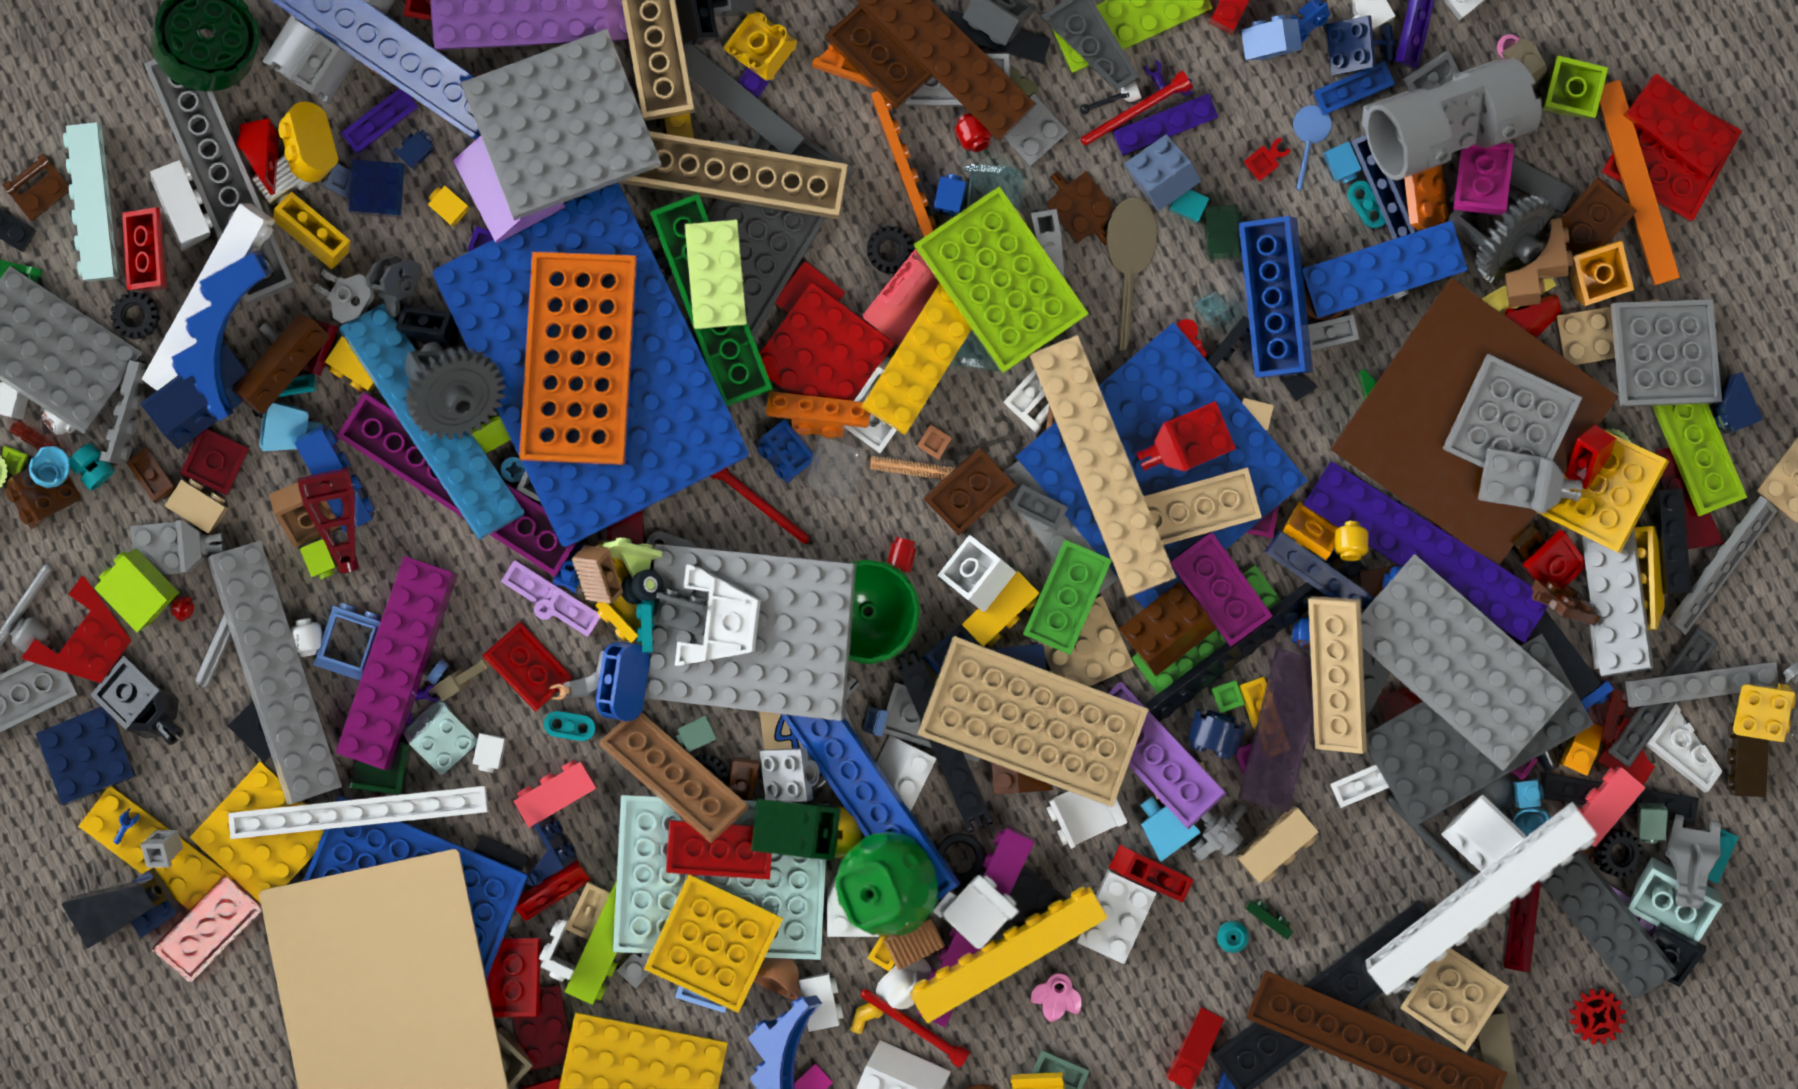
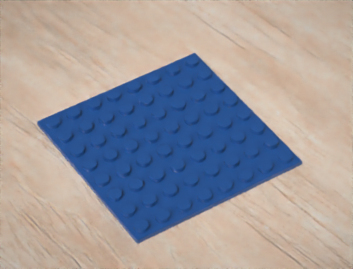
(1141, 399)

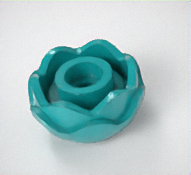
(1233, 928)

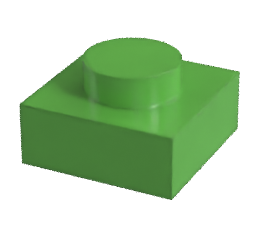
(1227, 696)

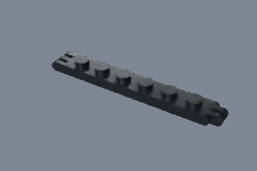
(951, 760)

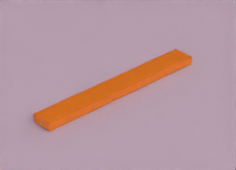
(1637, 184)

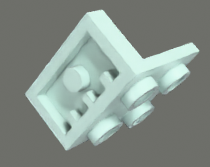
(440, 736)

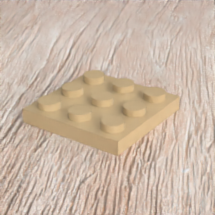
(1097, 652)
(1454, 998)

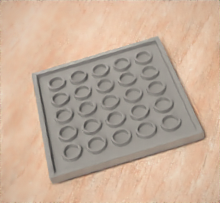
(560, 124)

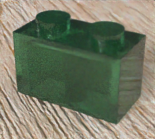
(1222, 232)

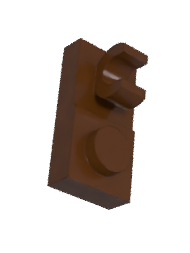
(151, 475)
(743, 777)

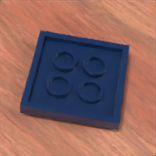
(85, 755)

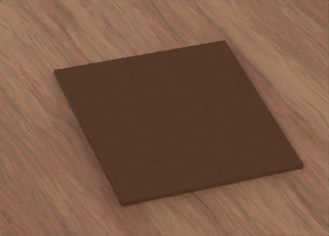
(1415, 403)

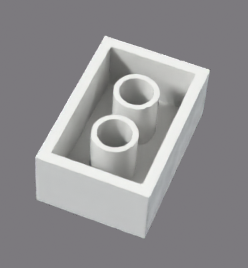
(1126, 910)

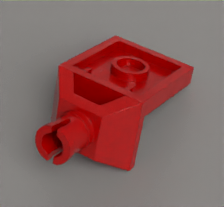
(1189, 440)

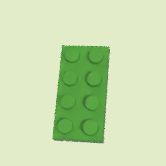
(1067, 597)

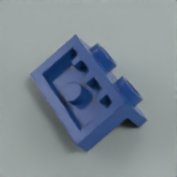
(784, 451)

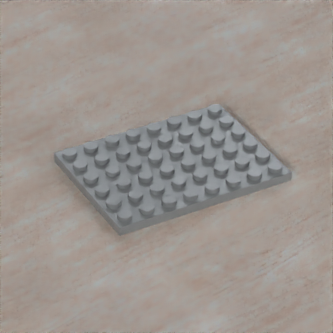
(799, 638)

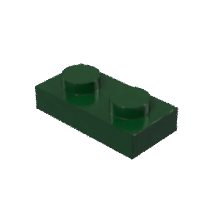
(1278, 924)

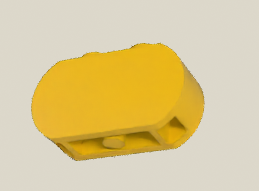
(308, 142)

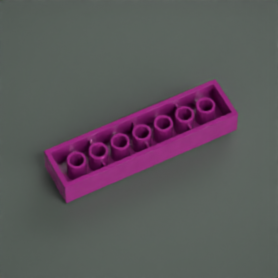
(396, 663)

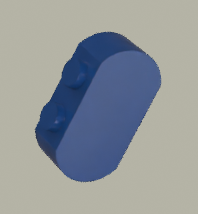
(622, 681)

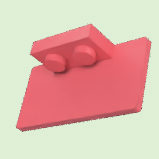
(902, 299)

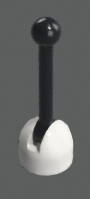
(1129, 93)

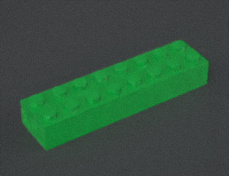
(729, 349)

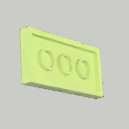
(715, 274)

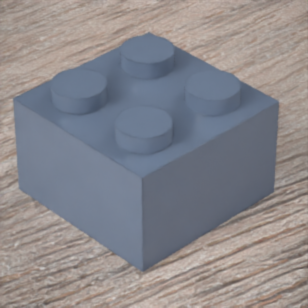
(1162, 172)

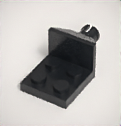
(138, 702)

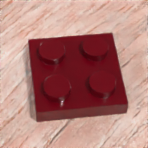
(215, 461)

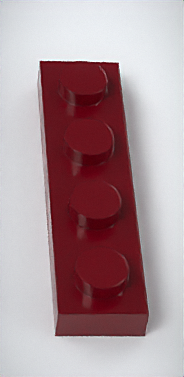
(1522, 930)

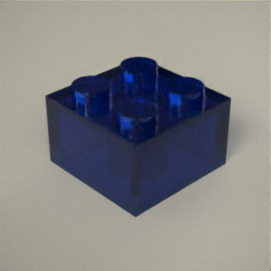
(376, 188)

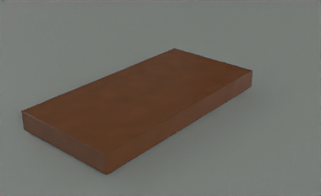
(878, 56)

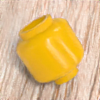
(1351, 541)

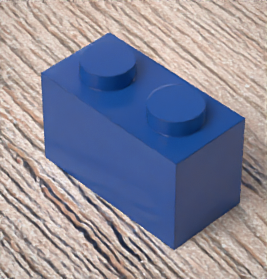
(950, 195)

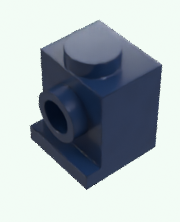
(415, 149)

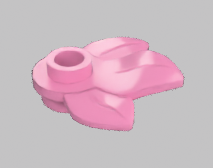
(1057, 1000)

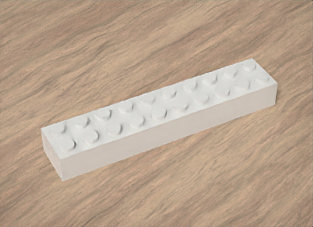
(1480, 898)

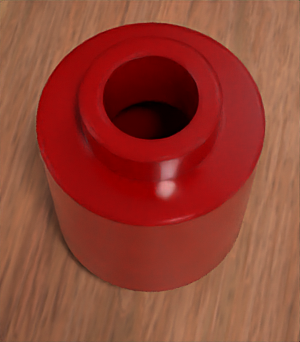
(902, 554)

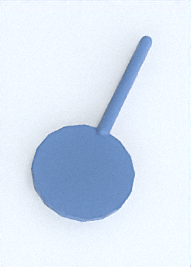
(1311, 128)

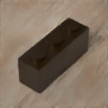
(1748, 765)

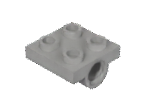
(788, 774)

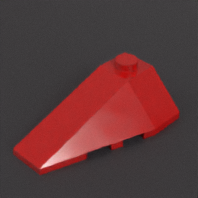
(1536, 317)

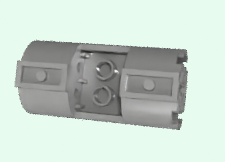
(311, 58)
(1477, 108)

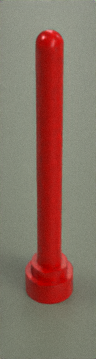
(1179, 83)
(762, 505)
(955, 1053)

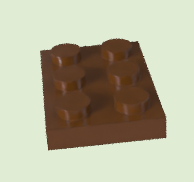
(1595, 217)
(969, 490)

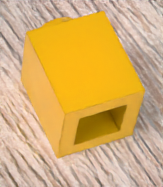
(448, 205)

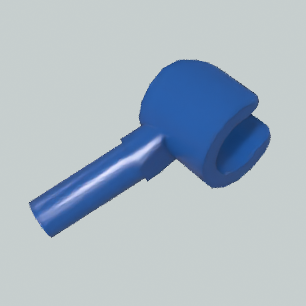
(126, 822)

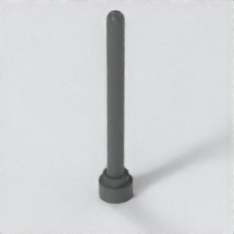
(1430, 839)

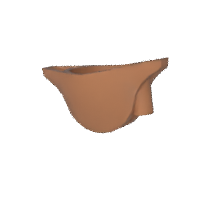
(779, 976)

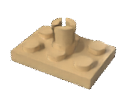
(1782, 484)

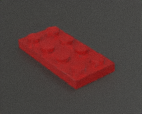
(1680, 125)
(724, 857)

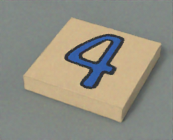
(777, 732)

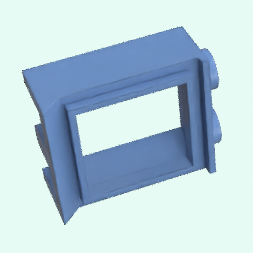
(348, 613)

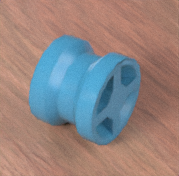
(516, 470)

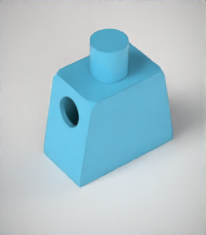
(283, 425)
(1164, 829)

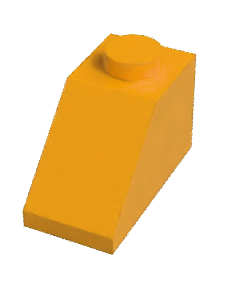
(1582, 750)

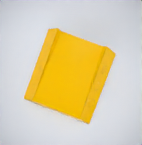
(761, 45)

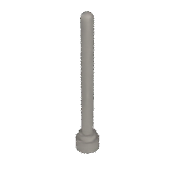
(24, 602)

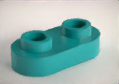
(1366, 205)
(570, 725)

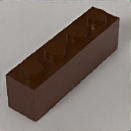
(281, 363)

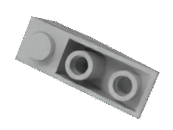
(1047, 231)

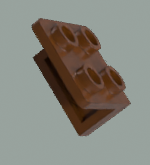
(37, 502)

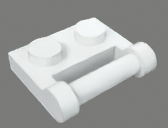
(1025, 398)

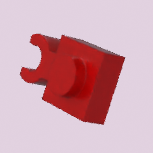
(1263, 161)

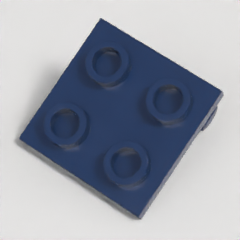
(1353, 45)
(559, 852)

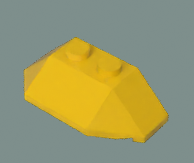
(1650, 574)

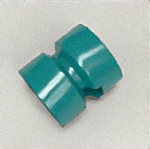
(84, 459)

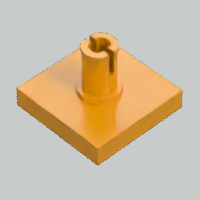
(1311, 531)

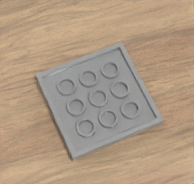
(1666, 353)
(1511, 413)

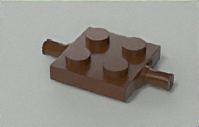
(1081, 207)
(1564, 601)

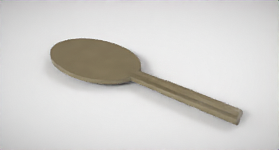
(1130, 248)

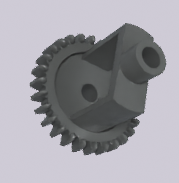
(1514, 241)
(451, 389)

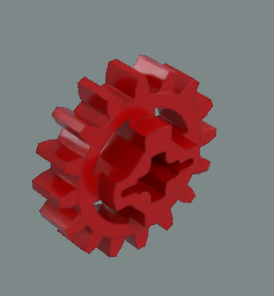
(1592, 1025)

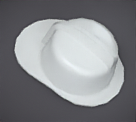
(897, 984)

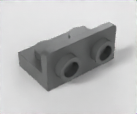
(682, 611)

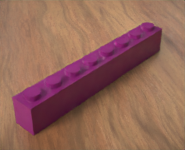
(1003, 869)

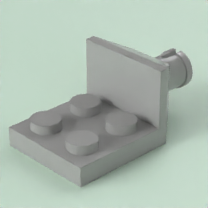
(1524, 481)
(175, 545)

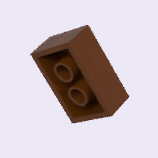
(1167, 628)

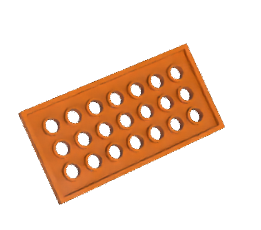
(617, 371)

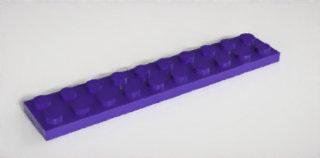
(1401, 534)

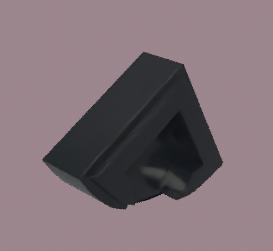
(1298, 386)

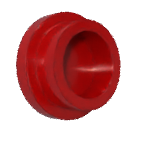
(182, 608)

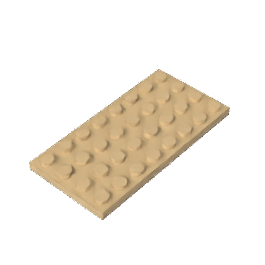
(1032, 721)

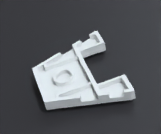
(729, 620)

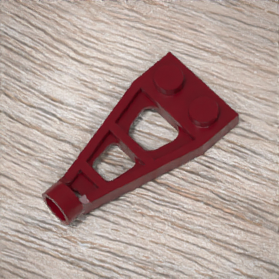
(327, 487)

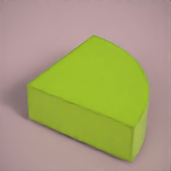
(14, 459)

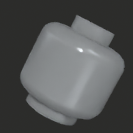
(28, 630)

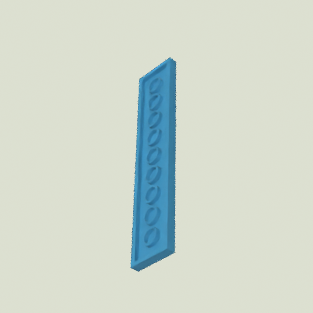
(455, 462)

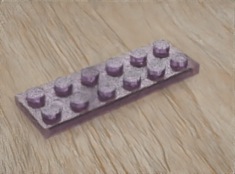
(1280, 733)

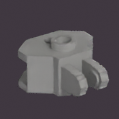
(345, 294)

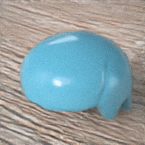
(49, 467)
(1530, 816)

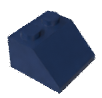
(1737, 405)

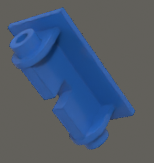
(1315, 15)

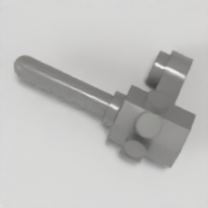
(1219, 834)

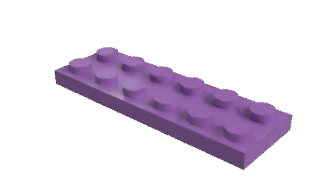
(1170, 769)

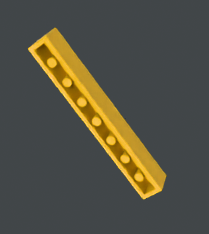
(1008, 954)

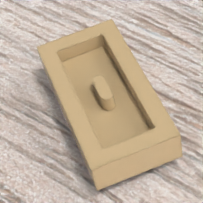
(587, 910)

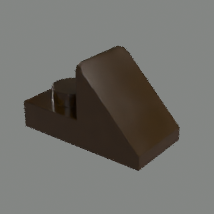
(1528, 543)

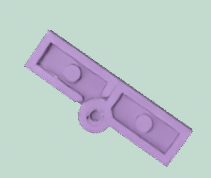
(550, 599)

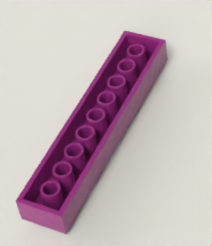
(380, 436)

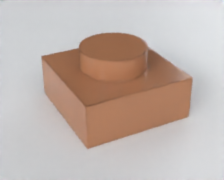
(934, 442)

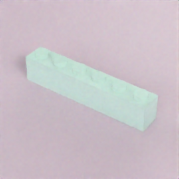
(91, 202)

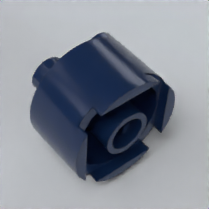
(1216, 733)

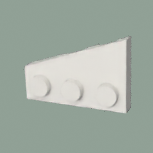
(1682, 750)

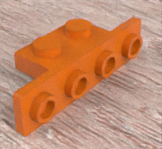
(817, 414)

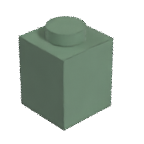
(696, 734)
(1651, 822)

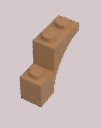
(1527, 284)

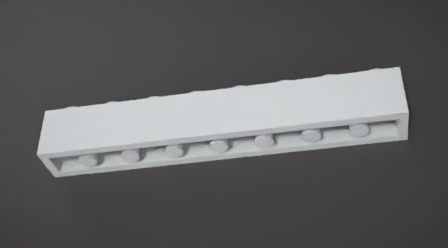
(242, 236)

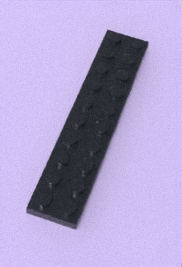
(1261, 1051)

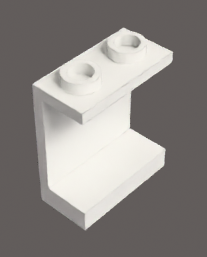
(1082, 817)

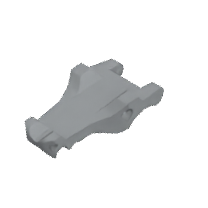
(1693, 858)

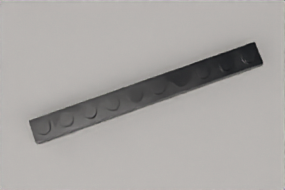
(1227, 657)

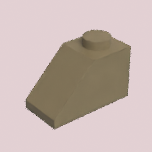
(1531, 58)

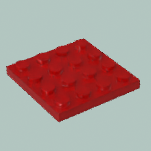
(1673, 181)
(824, 348)

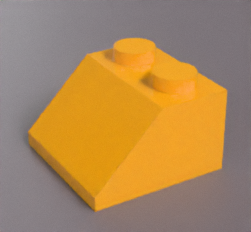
(1600, 273)

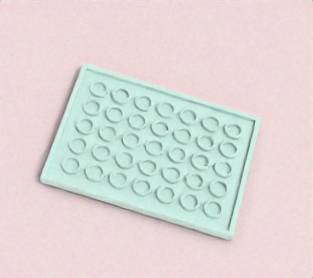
(648, 892)

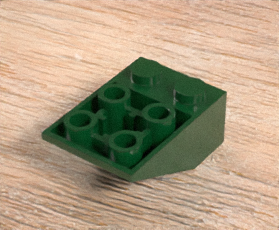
(795, 829)

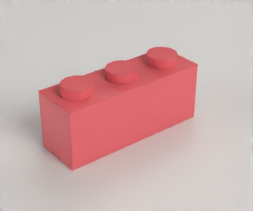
(554, 792)
(1610, 801)

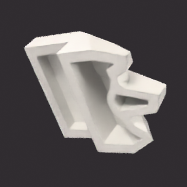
(837, 921)

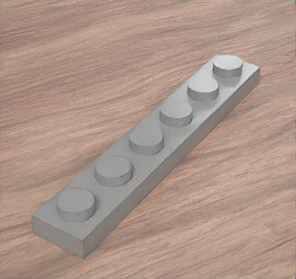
(1722, 565)
(1700, 684)

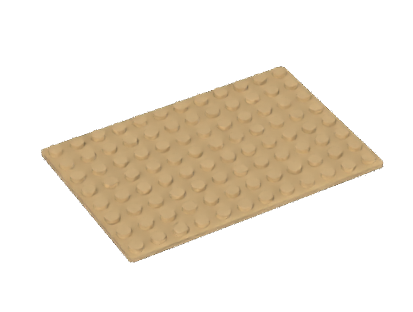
(384, 979)

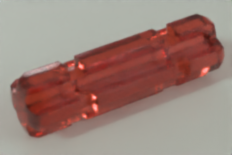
(30, 436)

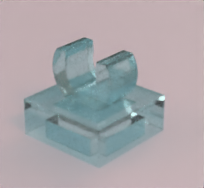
(1211, 307)

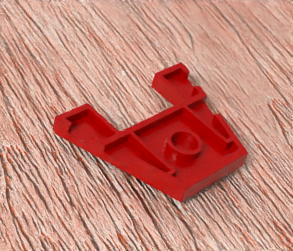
(92, 646)

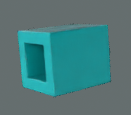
(1189, 206)

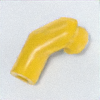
(863, 1014)

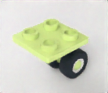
(642, 582)

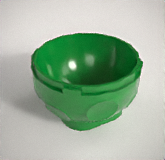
(894, 615)
(898, 876)

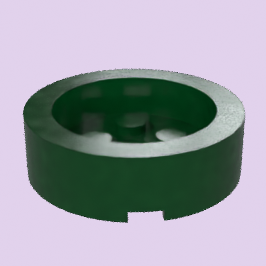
(208, 62)

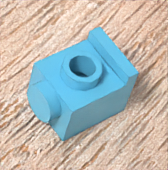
(1527, 793)

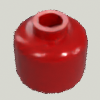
(972, 134)

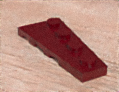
(1700, 530)

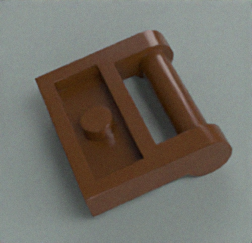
(43, 193)

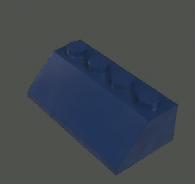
(182, 410)

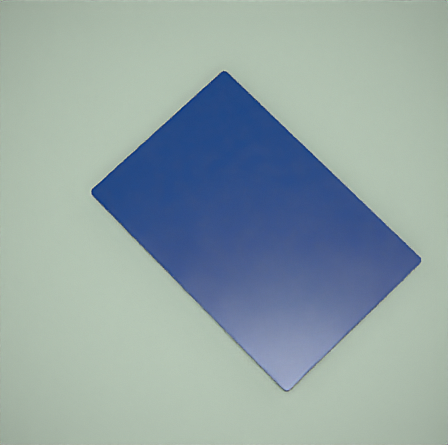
(675, 410)

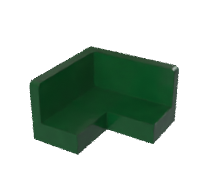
(385, 781)

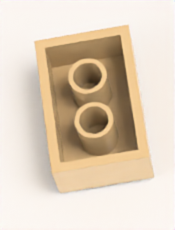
(1277, 845)

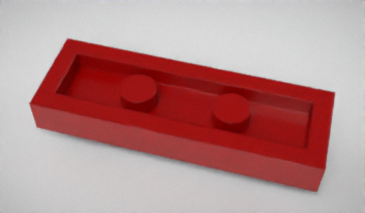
(552, 890)

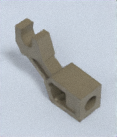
(459, 680)

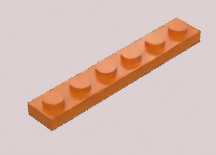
(901, 154)

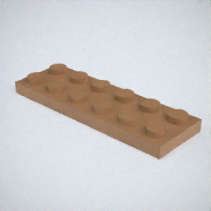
(674, 776)

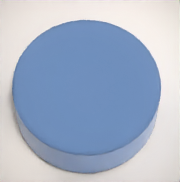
(438, 672)

